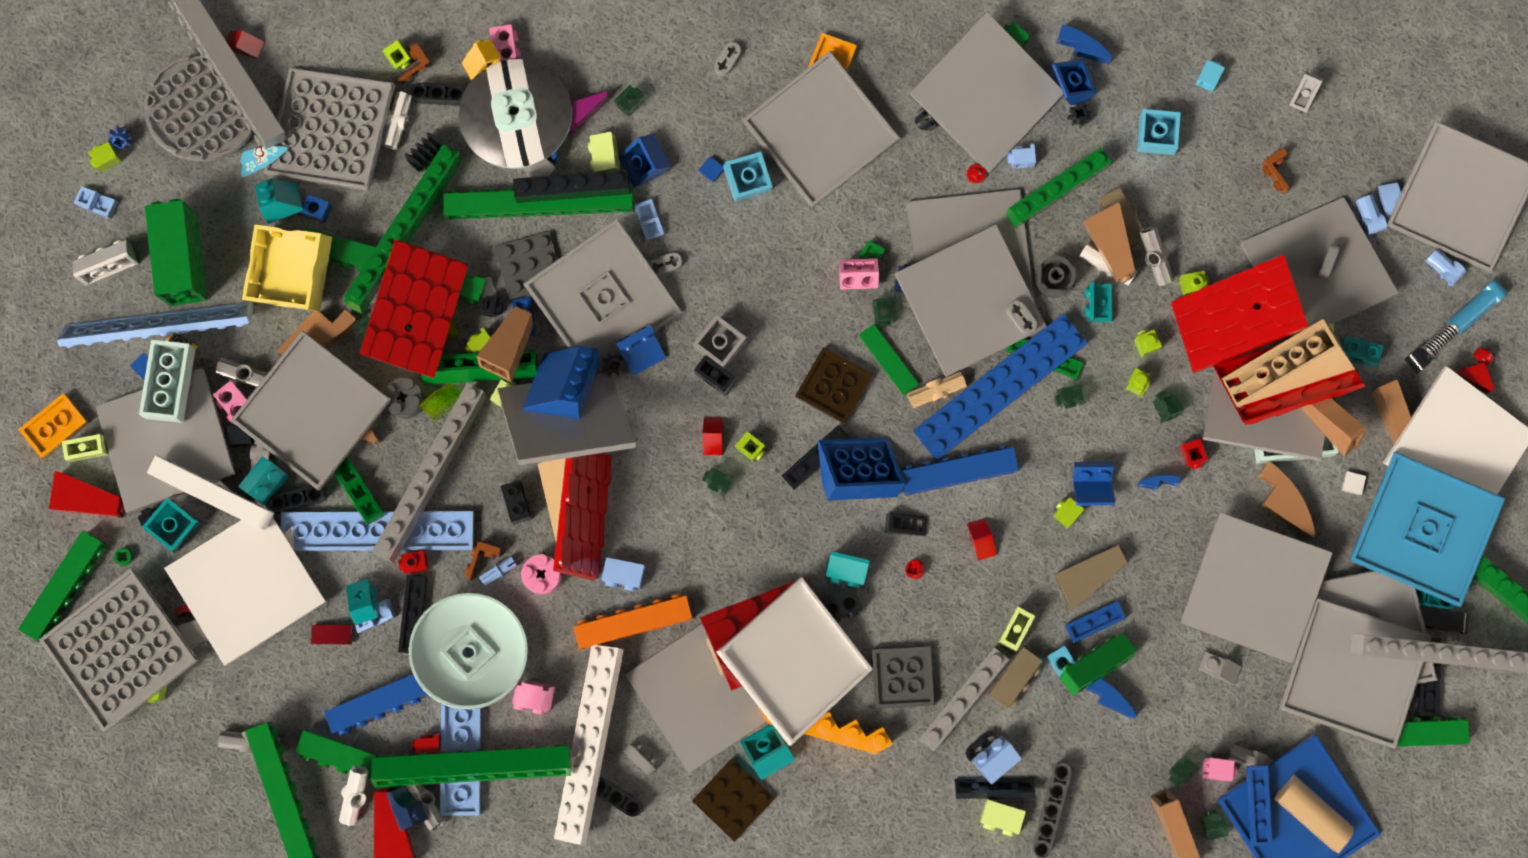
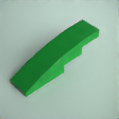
(358, 492)

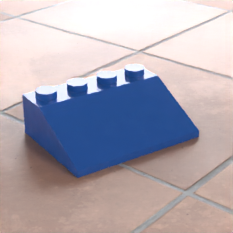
(563, 382)
(859, 469)

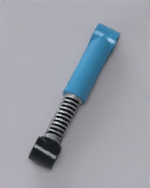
(1457, 324)

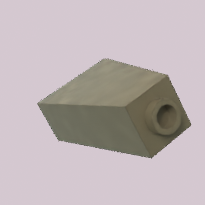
(1086, 577)

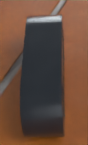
(978, 742)

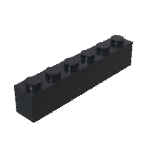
(571, 186)

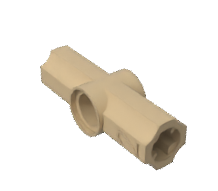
(937, 389)

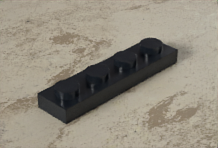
(810, 461)
(412, 609)
(1430, 693)
(999, 789)

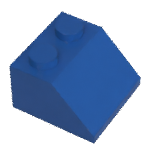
(1075, 81)
(644, 160)

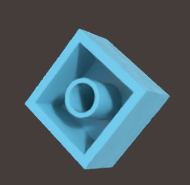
(1158, 132)
(747, 176)

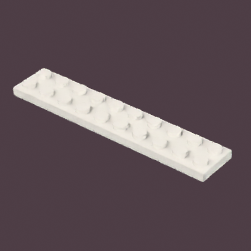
(589, 744)

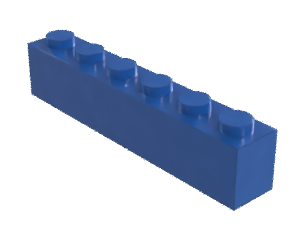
(959, 471)
(375, 705)

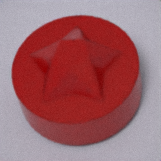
(975, 174)
(1483, 356)
(915, 569)

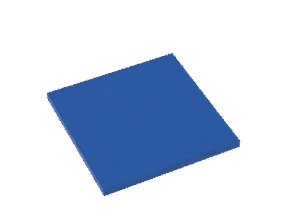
(1289, 836)

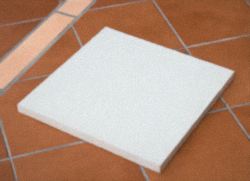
(1463, 434)
(244, 587)
(795, 661)

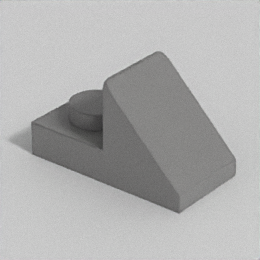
(1306, 91)
(1220, 668)

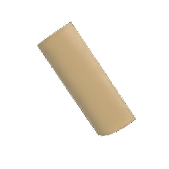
(1315, 814)

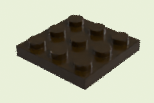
(834, 385)
(733, 799)

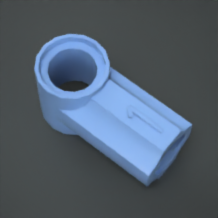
(1371, 218)
(1448, 269)

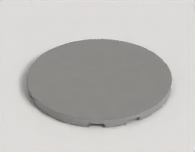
(193, 113)

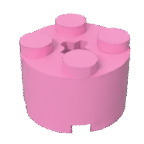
(531, 571)
(533, 696)

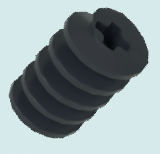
(423, 151)

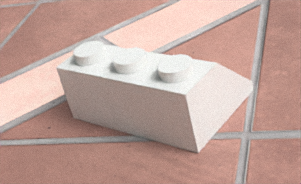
(104, 262)

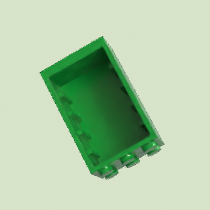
(175, 252)

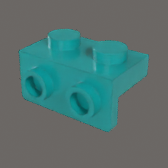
(1099, 303)

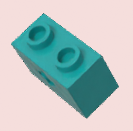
(1362, 351)
(362, 601)

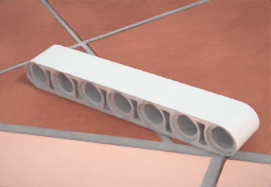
(210, 492)

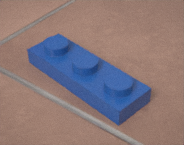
(1095, 622)

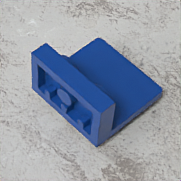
(640, 349)
(1093, 483)

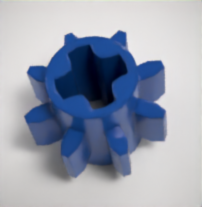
(120, 137)

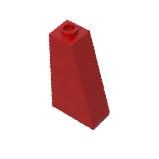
(82, 498)
(388, 839)

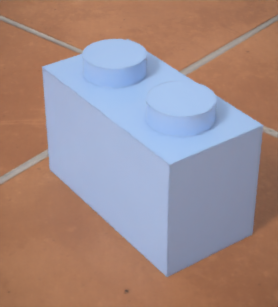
(623, 573)
(996, 759)

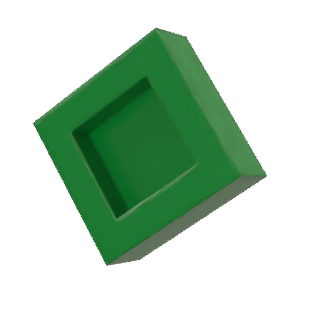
(872, 251)

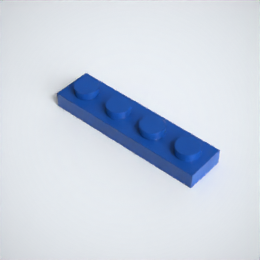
(1259, 805)

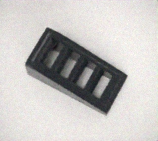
(889, 524)

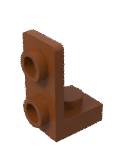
(416, 53)
(1269, 170)
(489, 551)

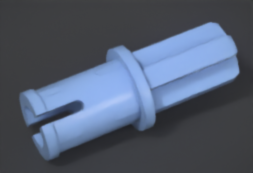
(497, 571)

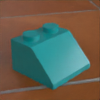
(277, 199)
(264, 481)
(171, 525)
(847, 569)
(767, 751)

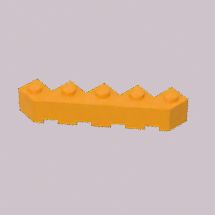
(847, 734)

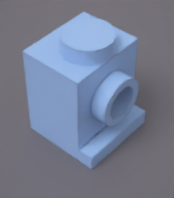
(1022, 157)

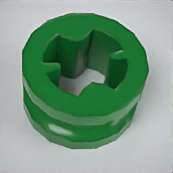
(123, 550)

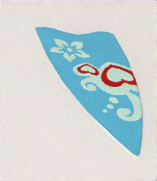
(259, 158)

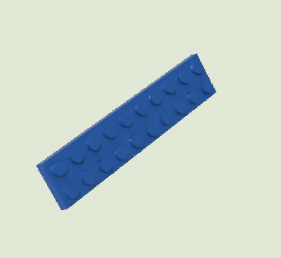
(1000, 387)

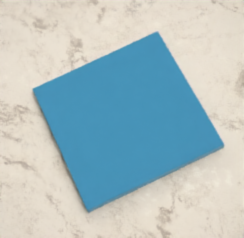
(1427, 529)

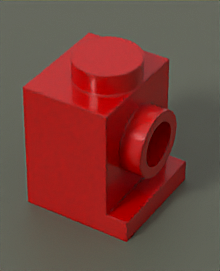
(1194, 447)
(420, 565)
(427, 744)

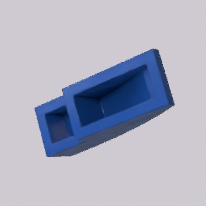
(1084, 45)
(1111, 698)

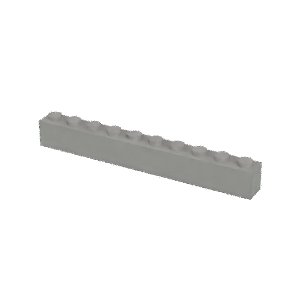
(229, 72)
(430, 473)
(1439, 652)

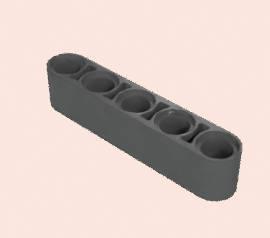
(1058, 802)

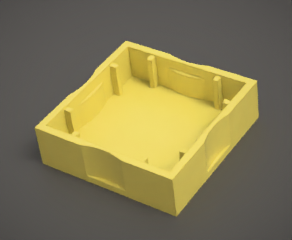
(287, 268)

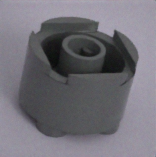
(1064, 272)
(414, 398)

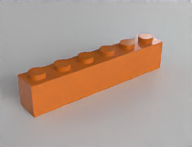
(633, 622)

